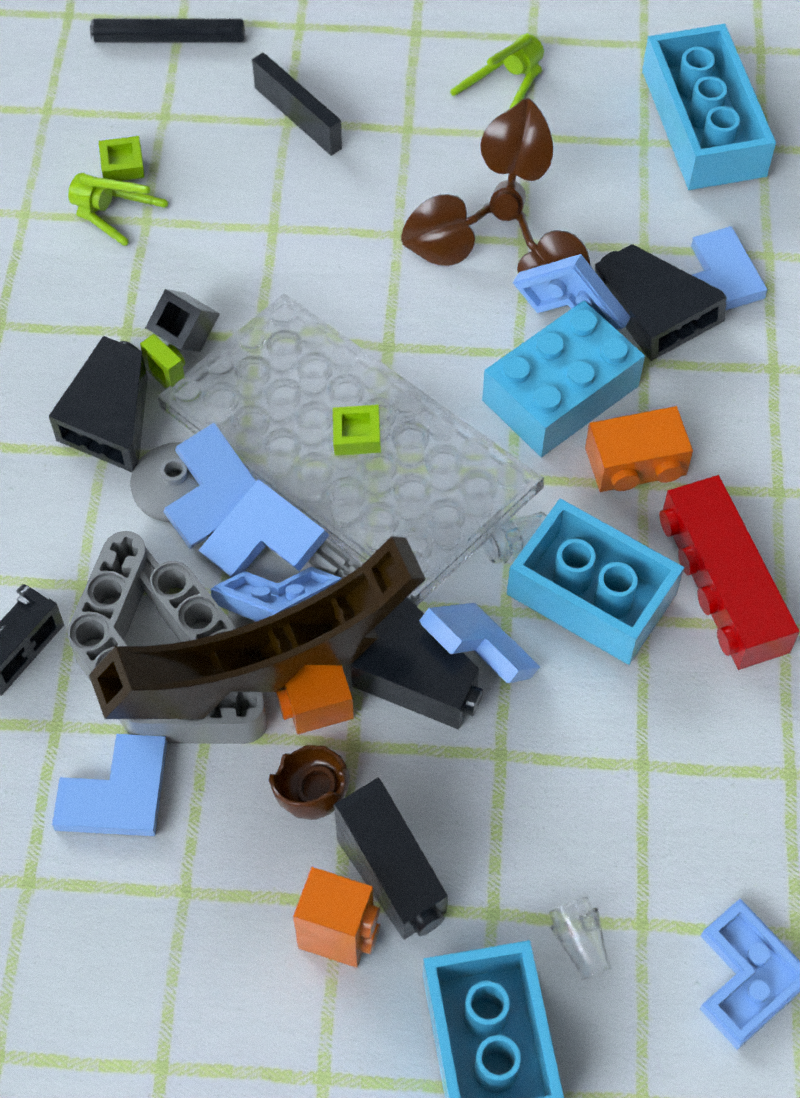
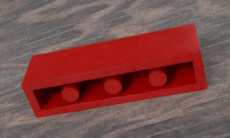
(728, 573)

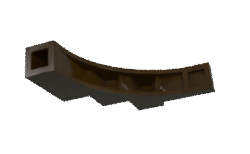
(197, 674)

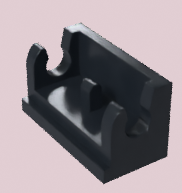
(26, 633)

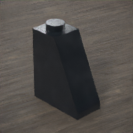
(661, 299)
(105, 405)
(416, 670)
(390, 860)

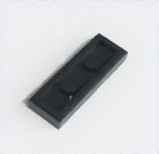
(297, 103)

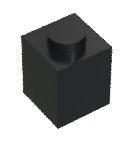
(182, 320)

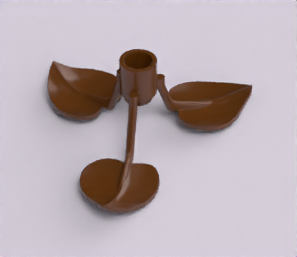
(512, 144)

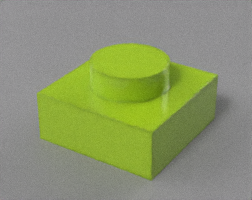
(121, 158)
(162, 361)
(356, 430)

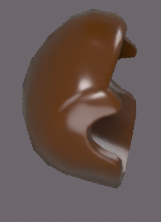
(310, 782)

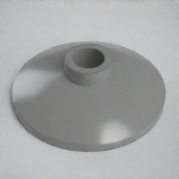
(152, 485)

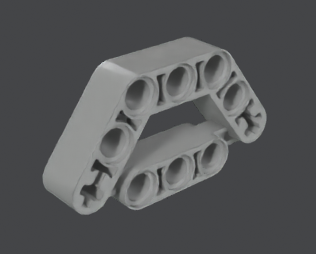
(180, 612)

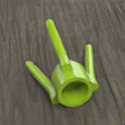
(518, 58)
(96, 194)

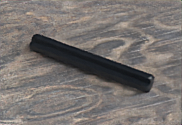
(167, 30)

